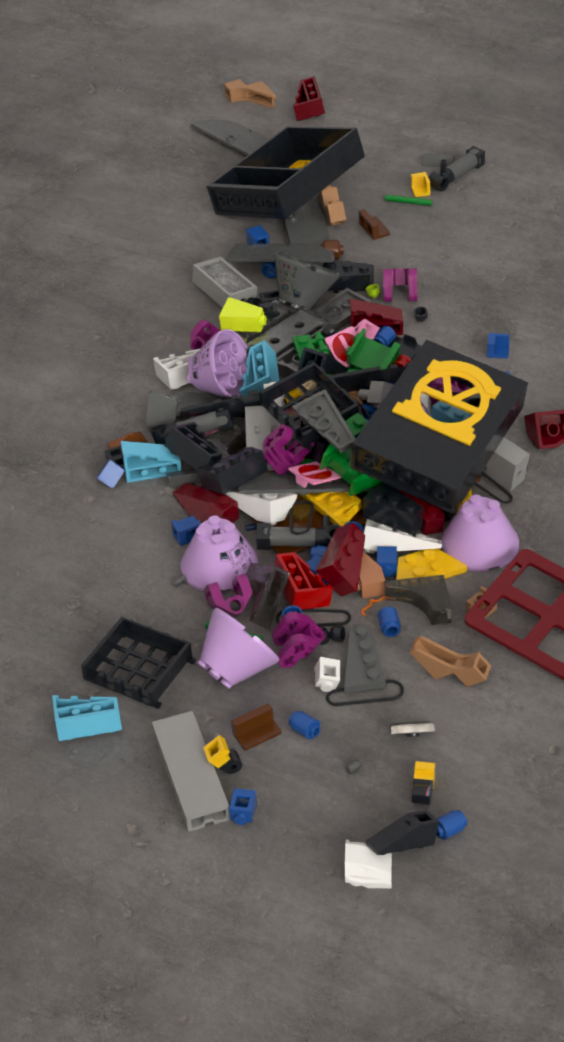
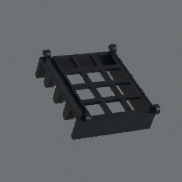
(310, 372)
(145, 635)

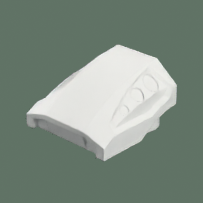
(366, 867)

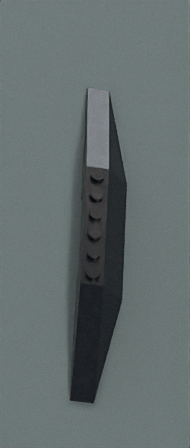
(349, 381)

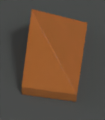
(132, 437)

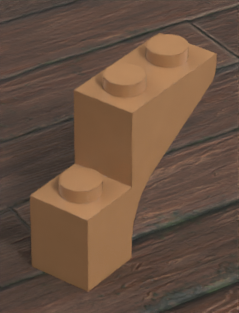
(255, 92)
(334, 209)
(442, 662)

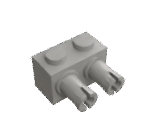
(376, 393)

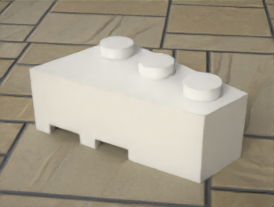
(173, 370)

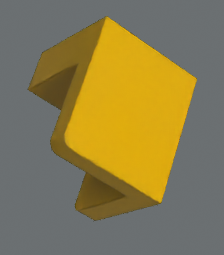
(420, 184)

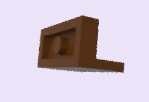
(372, 225)
(255, 727)

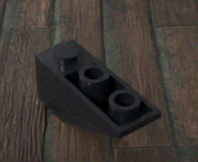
(406, 833)

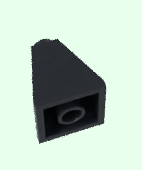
(323, 360)

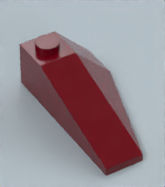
(545, 428)
(206, 503)

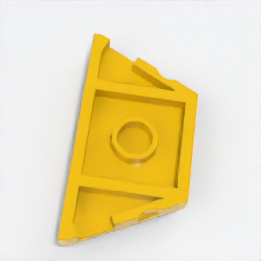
(336, 505)
(429, 563)

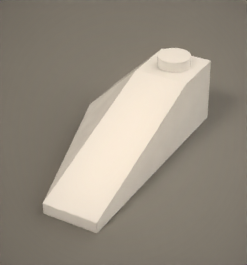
(383, 535)

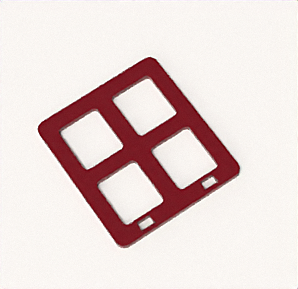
(550, 616)

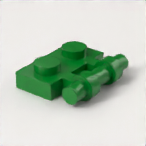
(302, 341)

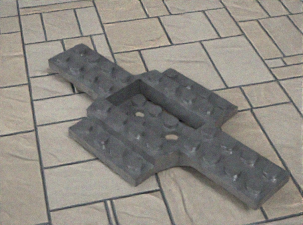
(283, 327)

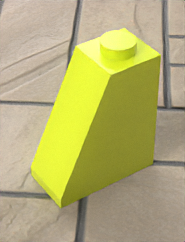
(242, 316)

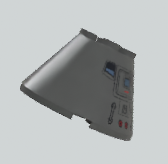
(302, 282)

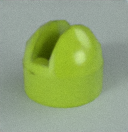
(373, 290)

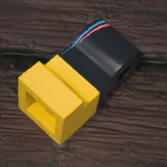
(221, 756)
(423, 782)

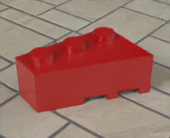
(303, 586)

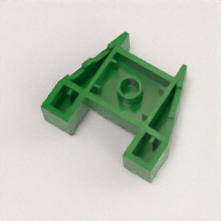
(342, 461)

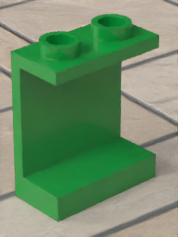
(369, 353)

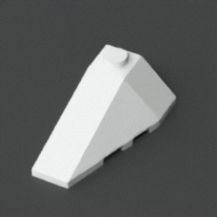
(264, 507)

